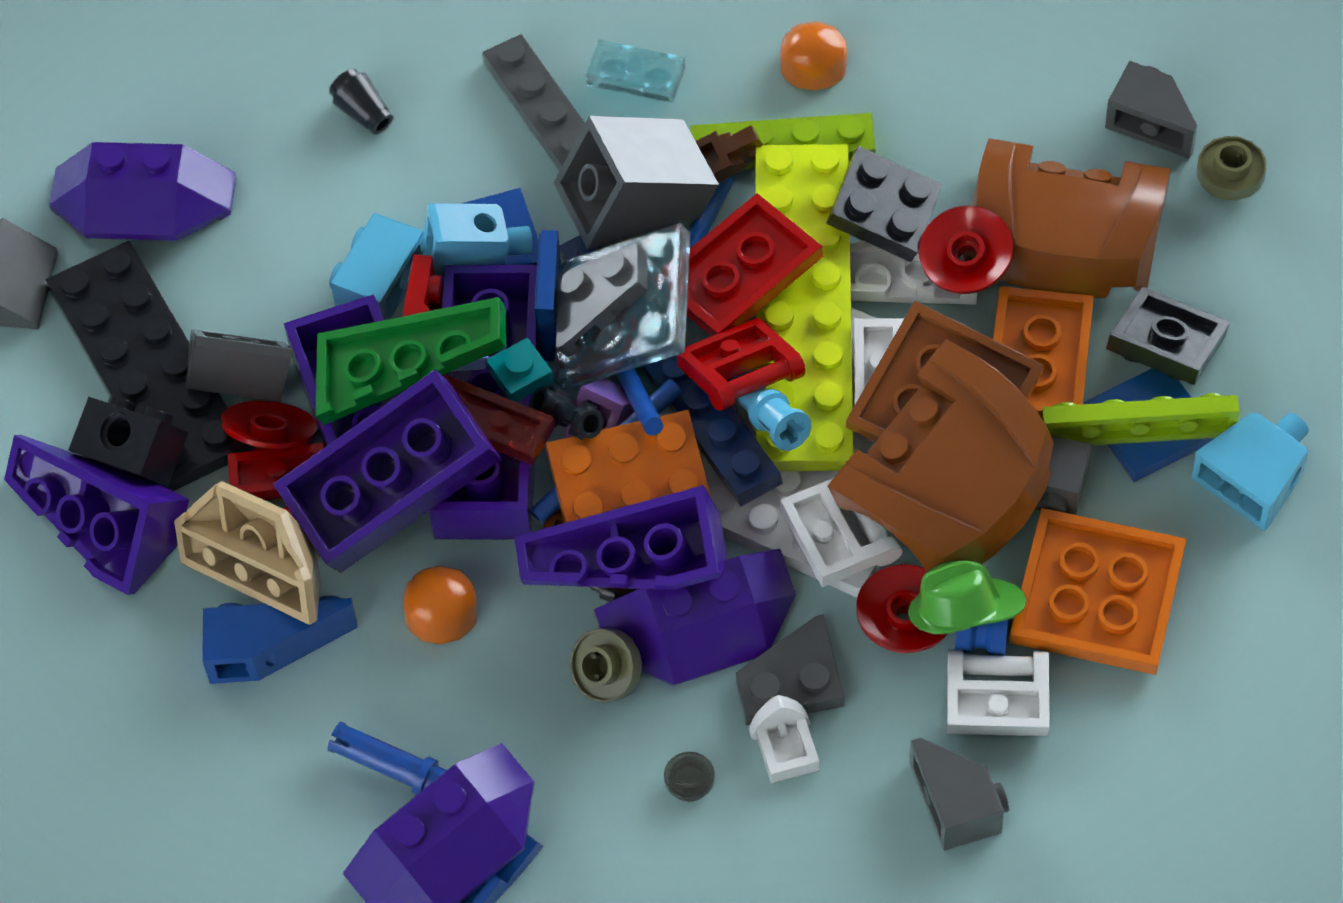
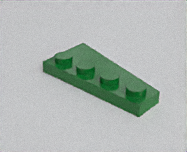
(390, 355)

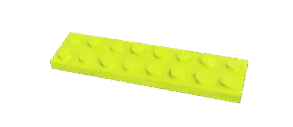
(816, 307)

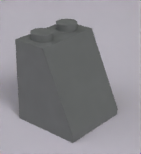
(633, 178)

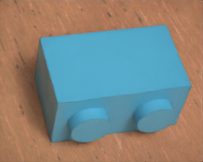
(377, 264)

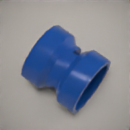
(987, 636)

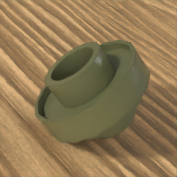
(1231, 168)
(605, 664)

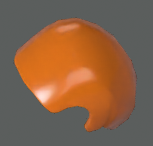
(813, 56)
(440, 604)

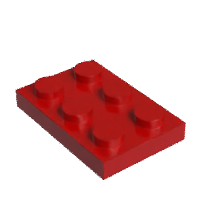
(745, 265)

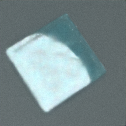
(641, 332)

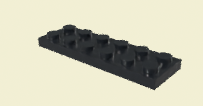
(142, 353)

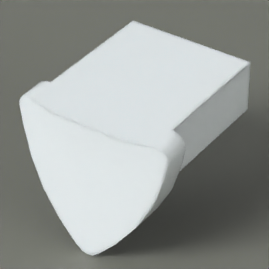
(784, 739)

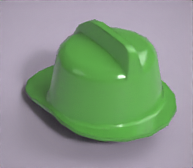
(961, 597)

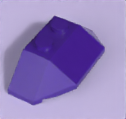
(141, 191)
(707, 623)
(448, 834)

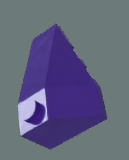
(106, 514)
(638, 546)

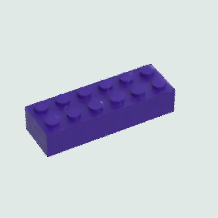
(500, 498)

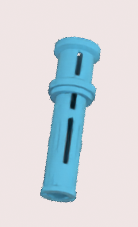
(771, 413)

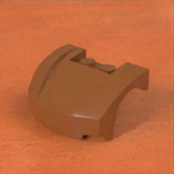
(1072, 225)
(954, 464)

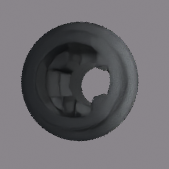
(360, 100)

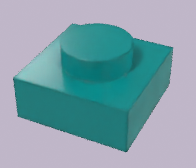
(519, 370)

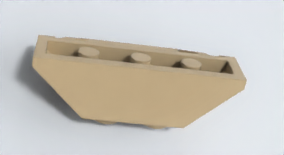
(251, 550)

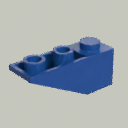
(258, 640)

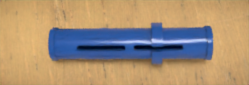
(384, 758)

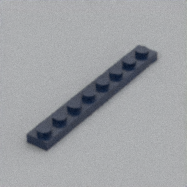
(719, 434)

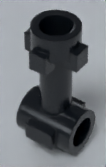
(583, 421)

